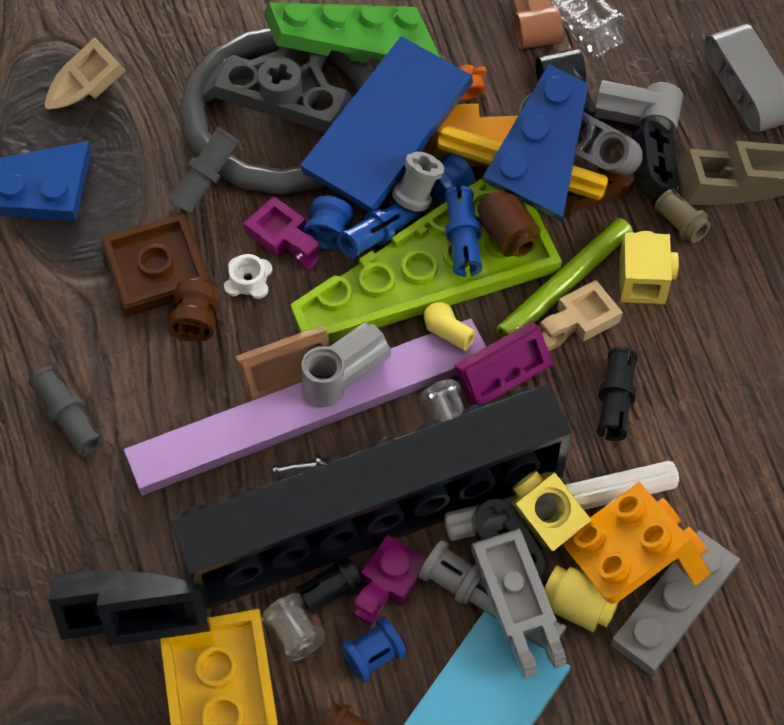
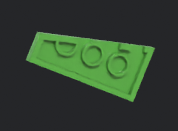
(350, 29)

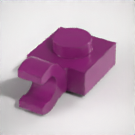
(281, 228)
(388, 574)

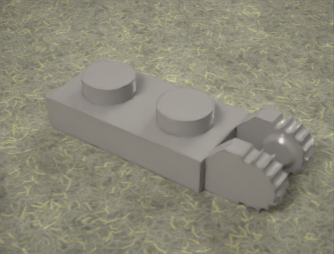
(518, 598)

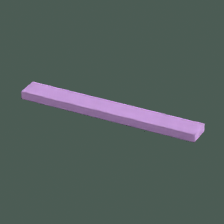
(288, 414)

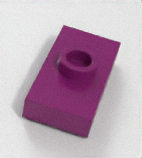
(503, 364)

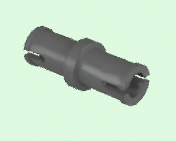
(204, 170)
(65, 411)

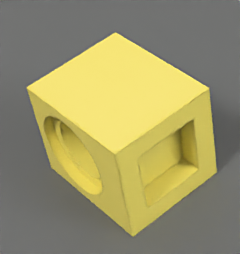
(568, 515)

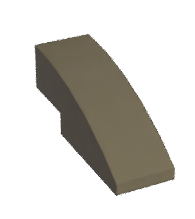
(732, 177)

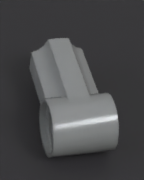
(639, 105)
(343, 362)

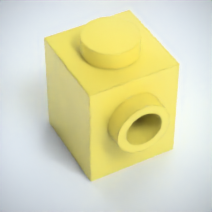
(646, 267)

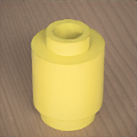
(577, 599)

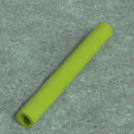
(566, 278)

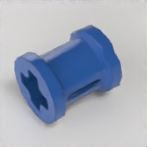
(372, 649)

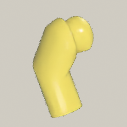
(442, 322)

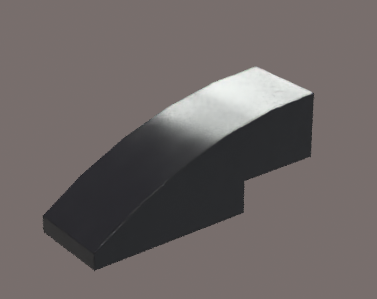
(126, 606)

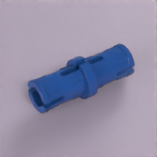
(463, 231)
(360, 238)

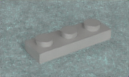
(672, 609)

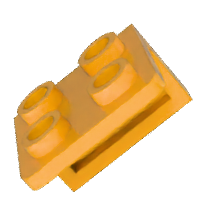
(634, 542)

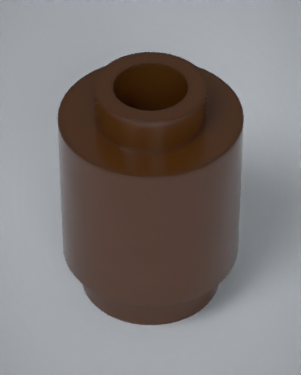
(508, 223)

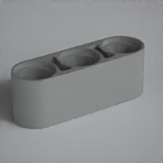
(747, 76)
(600, 142)

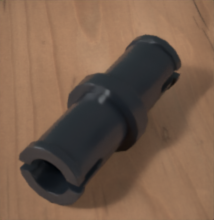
(617, 394)

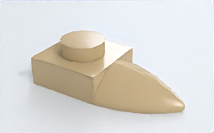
(86, 73)

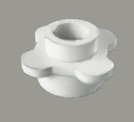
(245, 266)

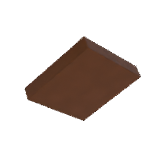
(152, 261)

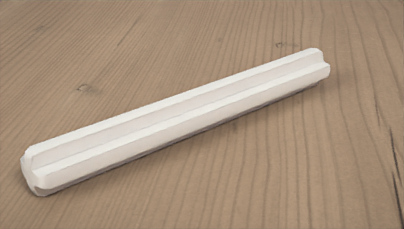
(588, 493)

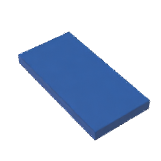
(385, 122)

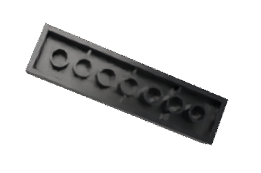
(365, 496)

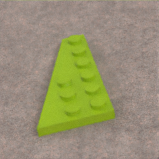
(417, 273)

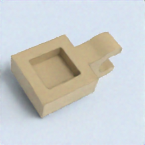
(583, 312)

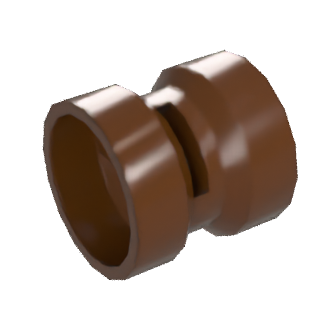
(194, 311)

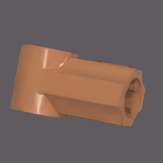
(536, 23)

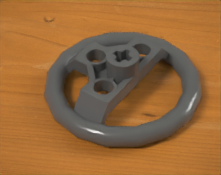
(276, 89)

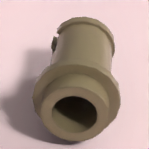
(690, 222)

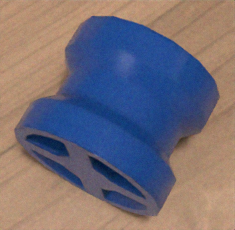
(456, 174)
(328, 219)

